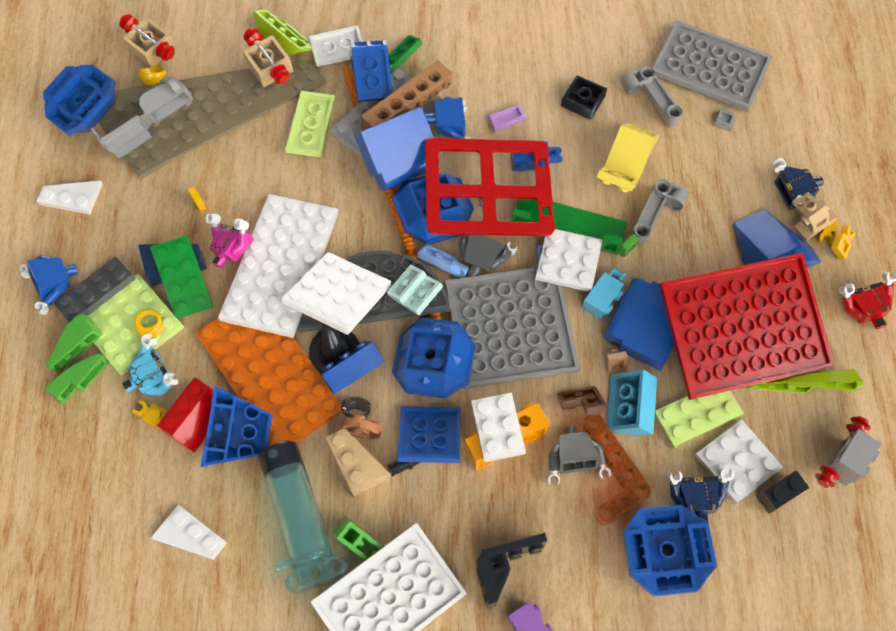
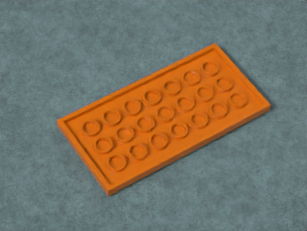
(273, 376)

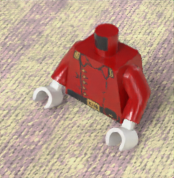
(871, 301)

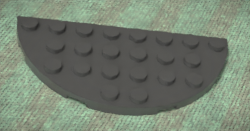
(390, 267)

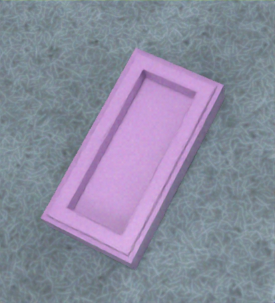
(507, 118)

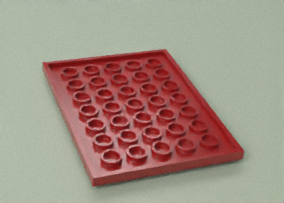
(745, 325)

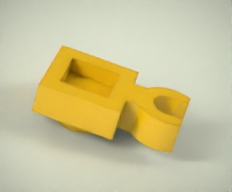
(828, 233)
(841, 243)
(151, 415)

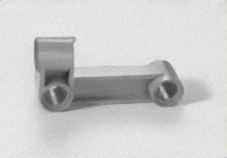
(646, 80)
(672, 196)

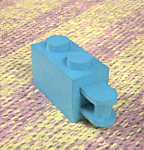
(604, 294)

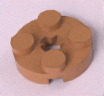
(359, 427)

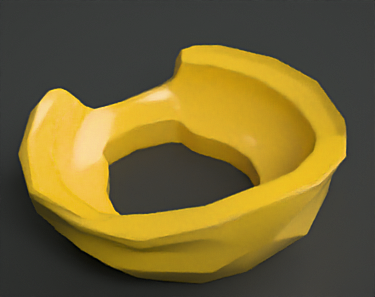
(155, 330)

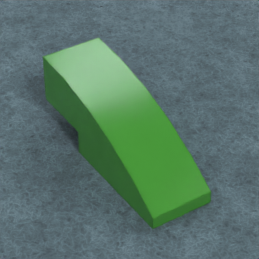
(77, 377)

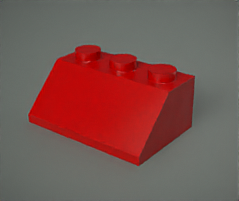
(189, 415)

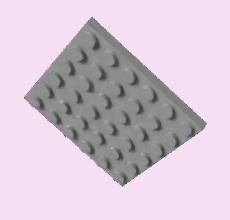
(515, 325)

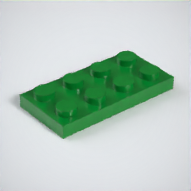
(181, 277)

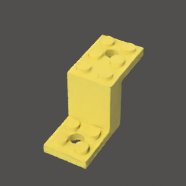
(628, 157)

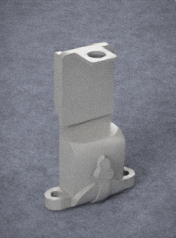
(157, 104)

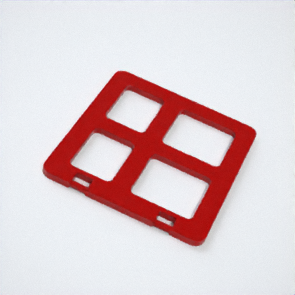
(488, 190)

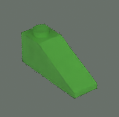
(73, 341)
(357, 538)

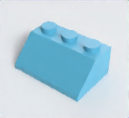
(632, 403)

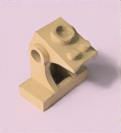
(814, 217)

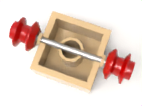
(147, 40)
(266, 58)

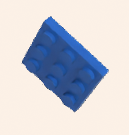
(429, 434)

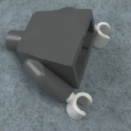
(484, 253)
(576, 453)

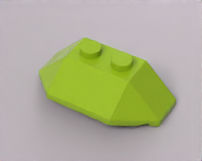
(287, 36)

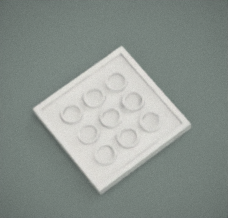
(336, 292)

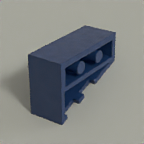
(151, 268)

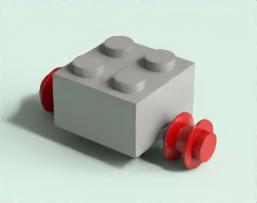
(851, 457)

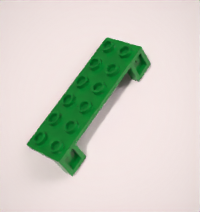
(576, 221)

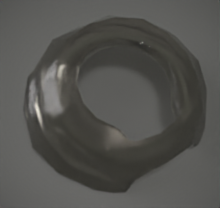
(355, 403)

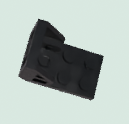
(494, 578)

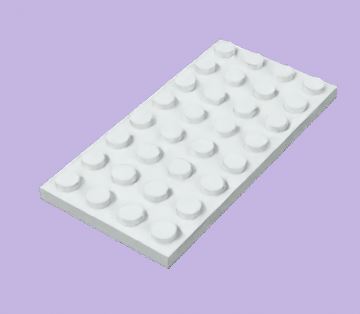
(284, 248)

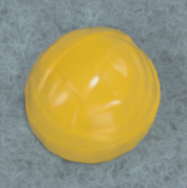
(152, 75)

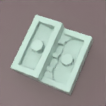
(414, 289)

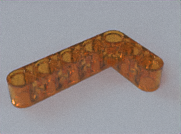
(617, 469)

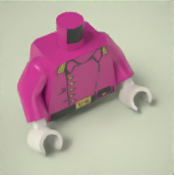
(228, 241)

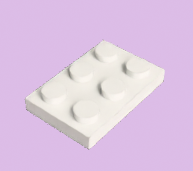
(334, 45)
(498, 427)

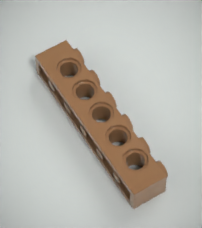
(410, 95)

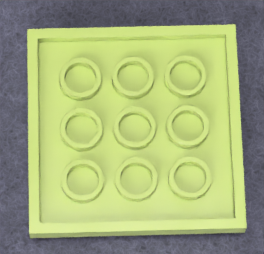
(116, 322)

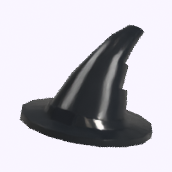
(329, 345)

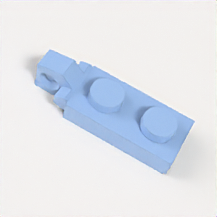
(442, 260)

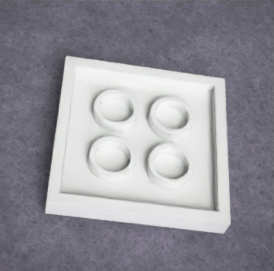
(569, 260)
(744, 454)

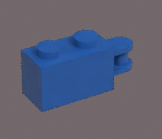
(525, 161)

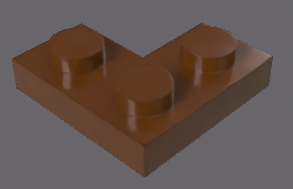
(587, 397)

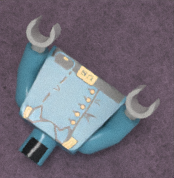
(149, 371)

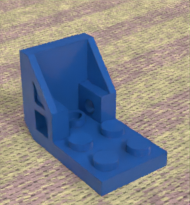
(371, 70)

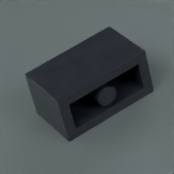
(782, 492)

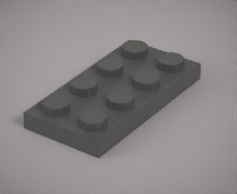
(95, 290)

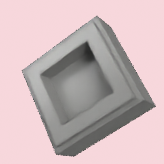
(725, 119)

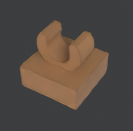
(616, 360)

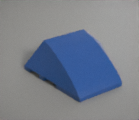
(234, 429)

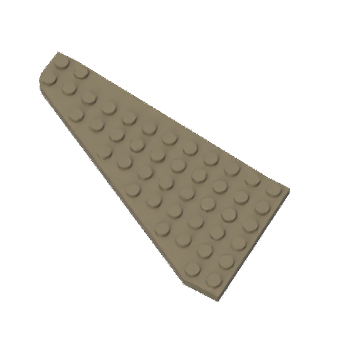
(218, 107)

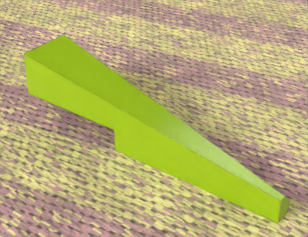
(838, 380)

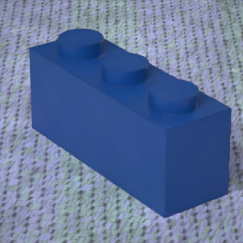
(351, 366)

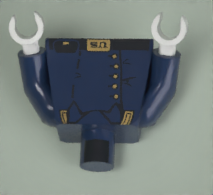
(795, 182)
(700, 494)

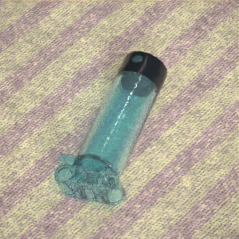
(298, 518)

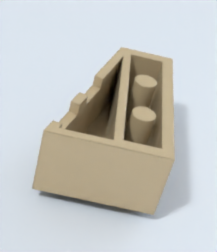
(357, 464)

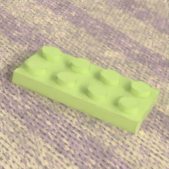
(310, 124)
(691, 418)

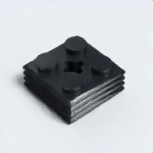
(583, 97)

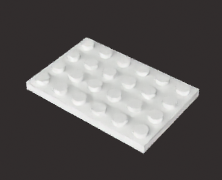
(393, 589)

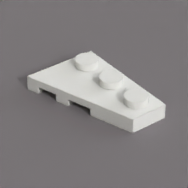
(72, 197)
(189, 534)

